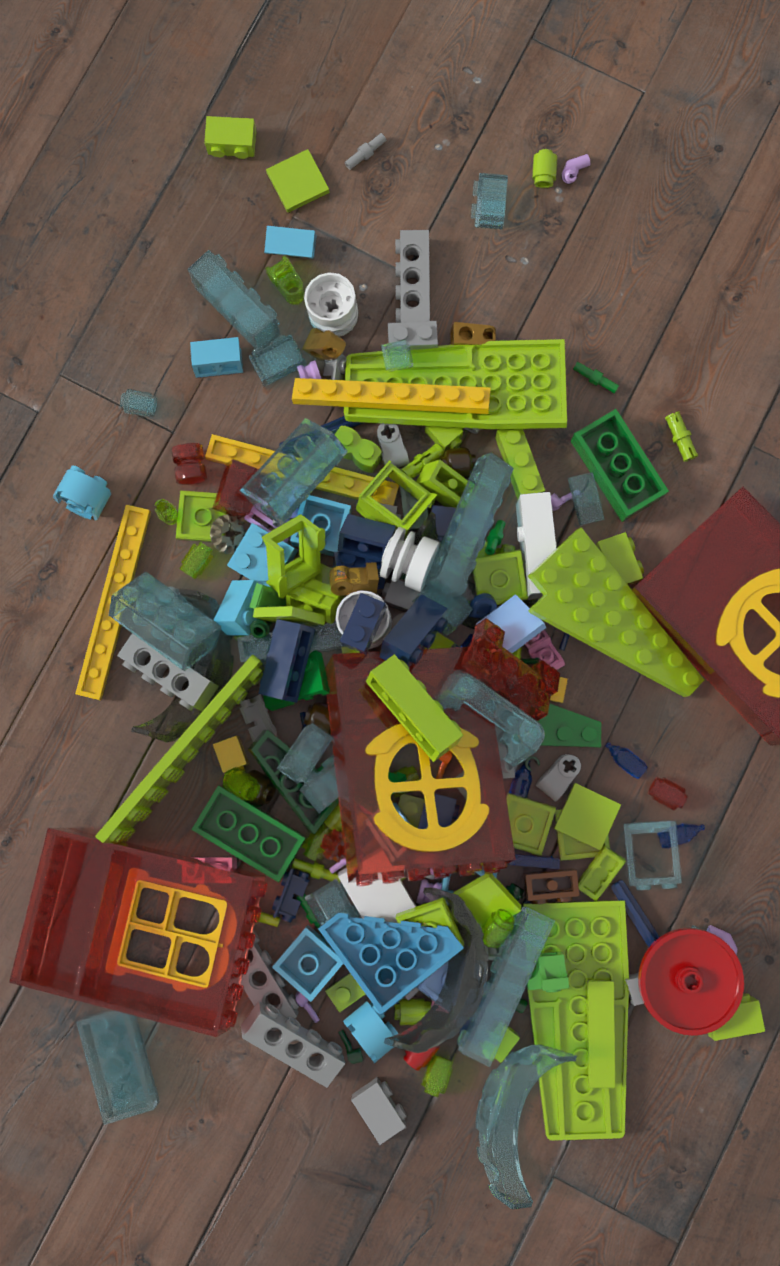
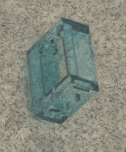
(645, 883)

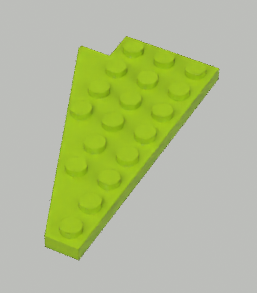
(598, 607)

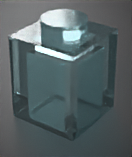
(397, 355)

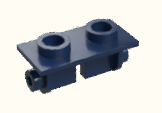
(286, 903)

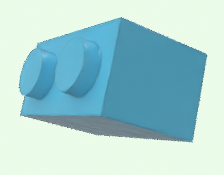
(234, 612)

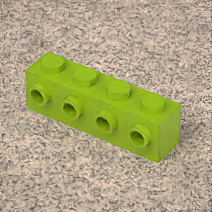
(414, 707)

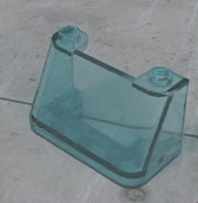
(522, 732)

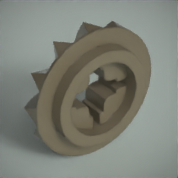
(222, 525)

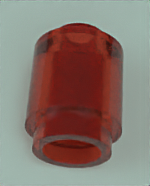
(668, 793)

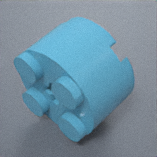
(83, 493)
(370, 1030)

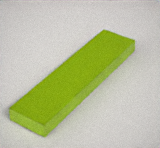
(601, 1033)

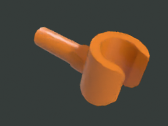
(445, 760)

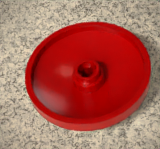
(691, 981)

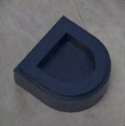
(482, 605)

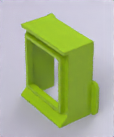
(375, 511)
(311, 541)

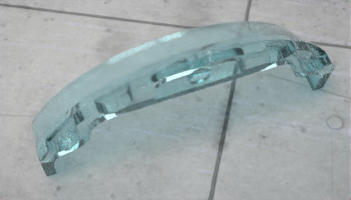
(500, 1115)

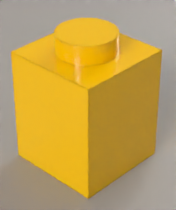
(231, 754)

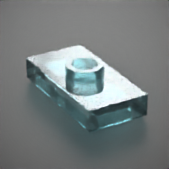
(586, 499)

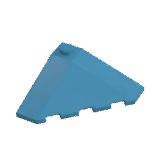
(389, 956)

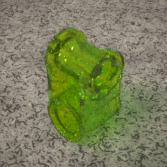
(285, 277)

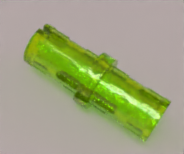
(163, 512)

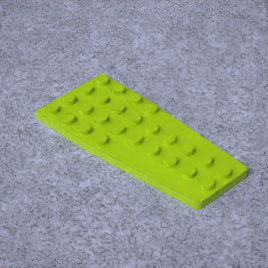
(523, 377)
(170, 767)
(594, 948)

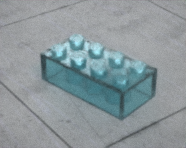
(234, 300)
(294, 471)
(164, 620)
(118, 1064)

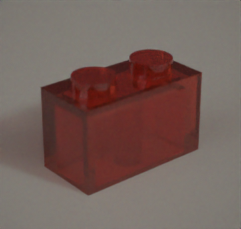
(228, 497)

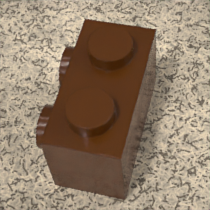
(550, 885)

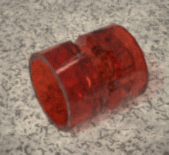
(188, 462)

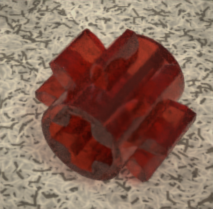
(333, 845)

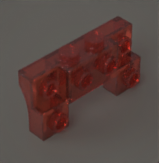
(507, 674)

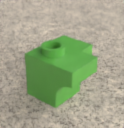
(549, 973)

